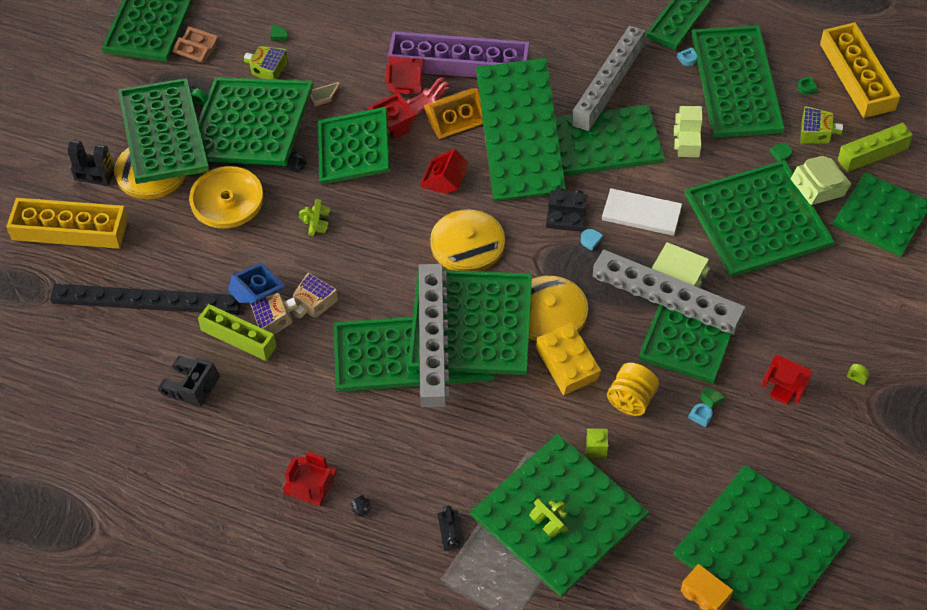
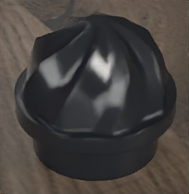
(361, 506)

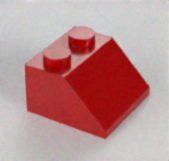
(445, 172)

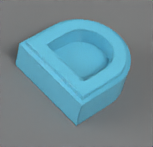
(687, 57)
(591, 238)
(701, 414)

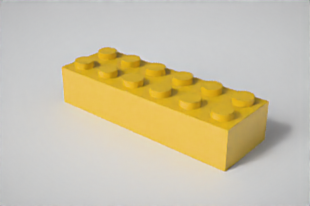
(859, 70)
(67, 223)

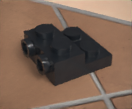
(566, 210)

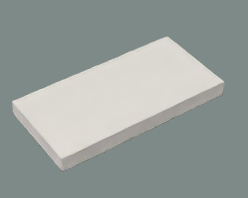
(642, 211)

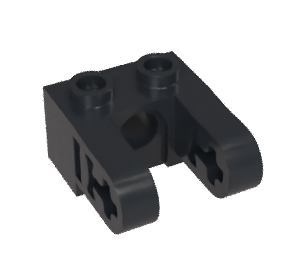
(91, 168)
(198, 384)

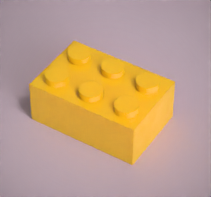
(567, 358)

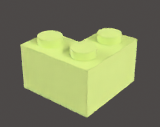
(688, 131)

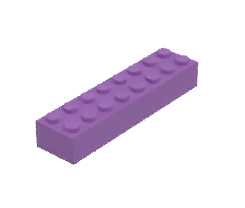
(456, 54)

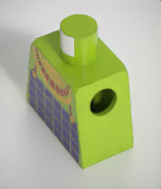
(267, 62)
(818, 126)

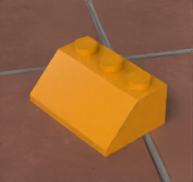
(455, 113)

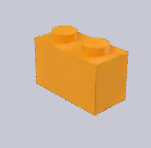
(706, 589)

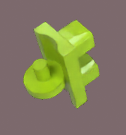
(313, 216)
(542, 511)

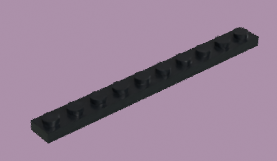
(142, 298)

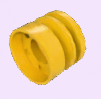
(633, 389)

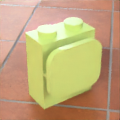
(820, 180)
(682, 264)

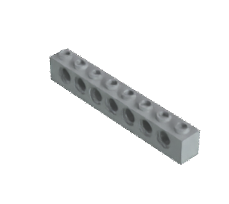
(608, 78)
(668, 292)
(429, 394)

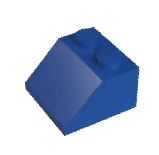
(254, 284)

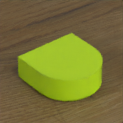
(858, 373)

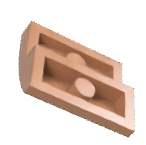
(195, 44)

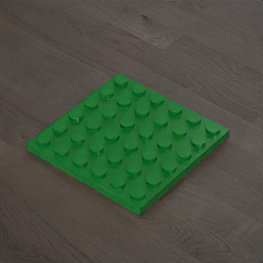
(253, 119)
(758, 218)
(485, 322)
(596, 517)
(762, 543)

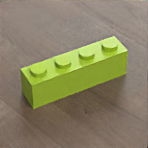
(875, 147)
(237, 332)

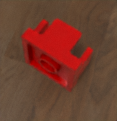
(404, 74)
(399, 114)
(788, 379)
(309, 478)

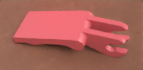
(428, 95)

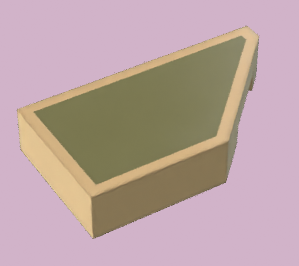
(324, 94)

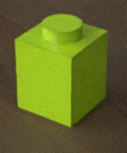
(597, 443)

